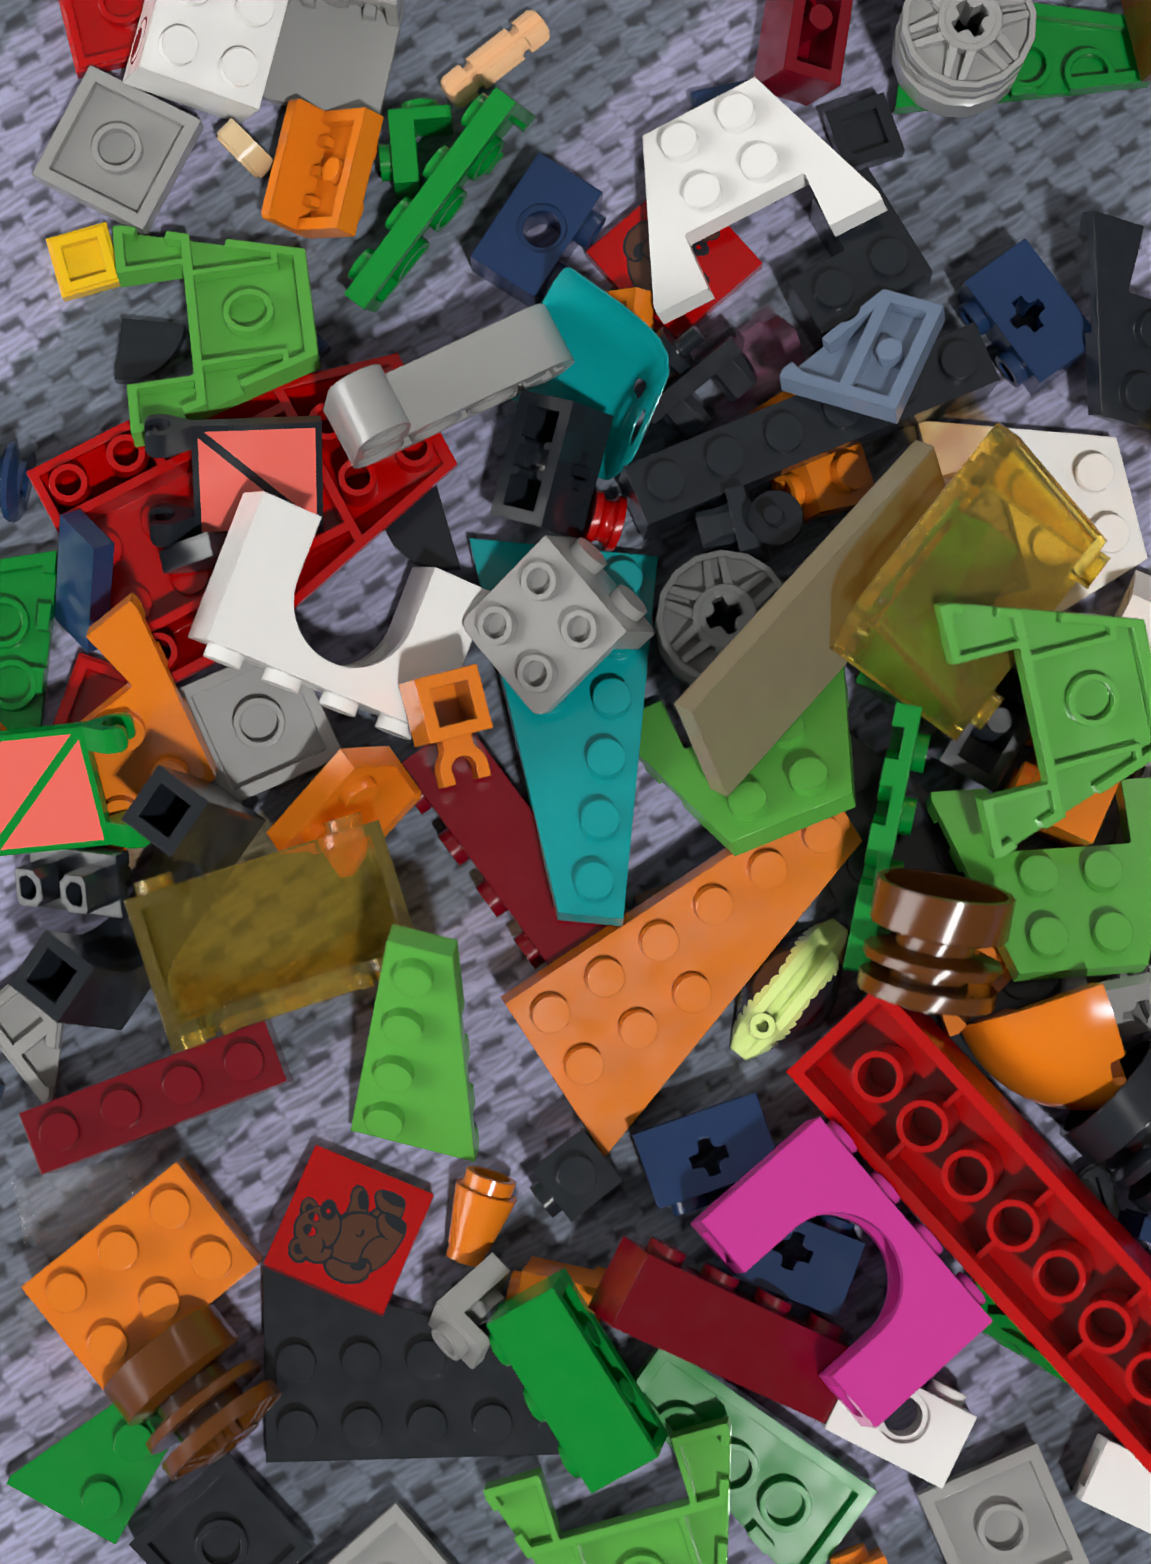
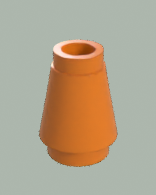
(478, 1213)

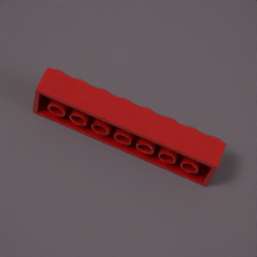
(995, 1202)

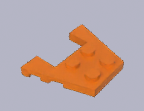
(161, 717)

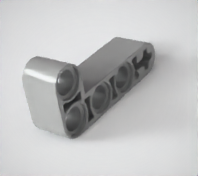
(394, 410)

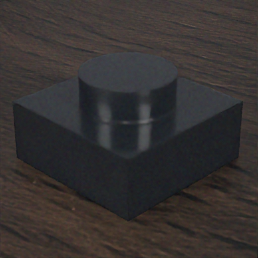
(864, 132)

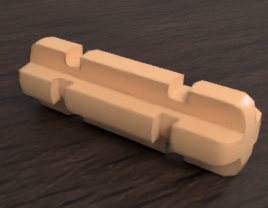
(495, 58)

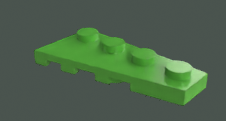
(417, 1051)

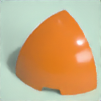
(1054, 1050)

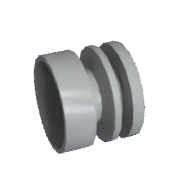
(954, 70)

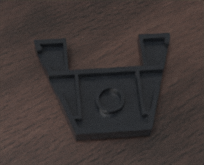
(1120, 324)

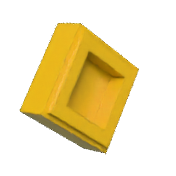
(84, 261)

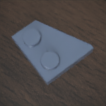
(871, 359)

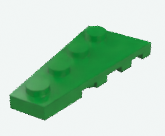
(1070, 56)

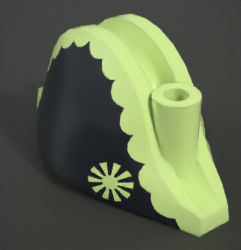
(790, 990)

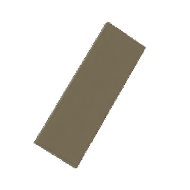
(785, 650)

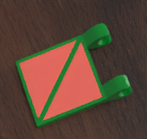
(54, 788)

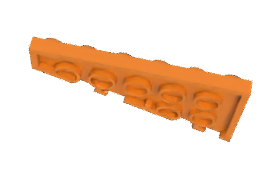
(644, 993)

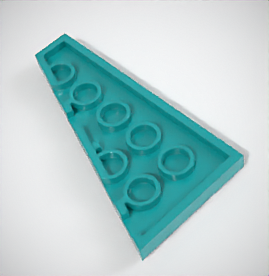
(583, 754)

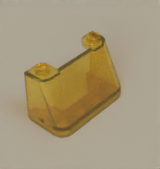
(990, 539)
(268, 931)

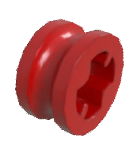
(605, 520)

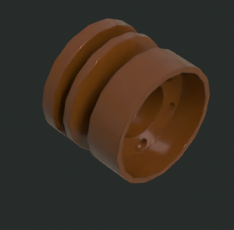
(934, 954)
(192, 1392)

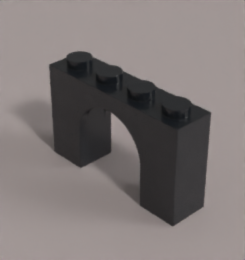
(101, 973)

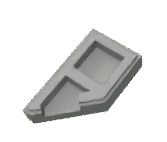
(31, 1042)

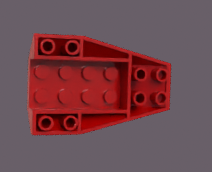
(121, 483)

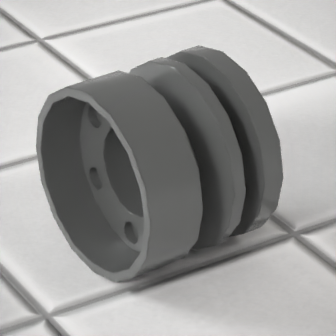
(688, 603)

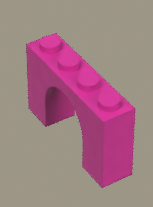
(926, 1307)

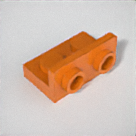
(351, 782)

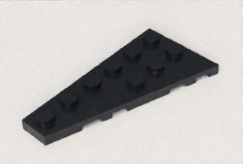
(382, 1386)

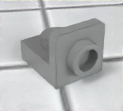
(467, 1307)

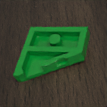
(95, 1473)

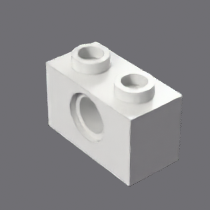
(927, 1445)

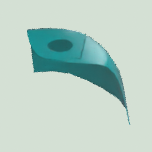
(610, 355)

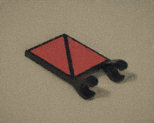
(233, 459)

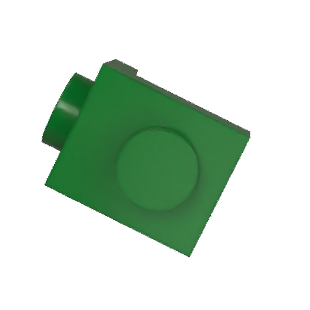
(400, 157)

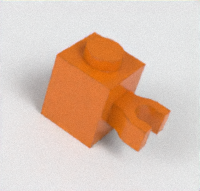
(446, 712)

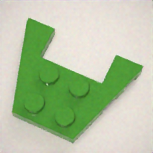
(245, 321)
(1083, 700)
(790, 788)
(1074, 905)
(671, 1533)

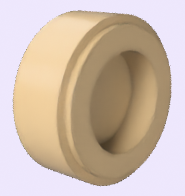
(244, 149)

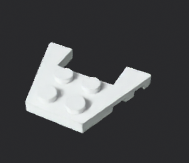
(725, 166)
(1084, 466)

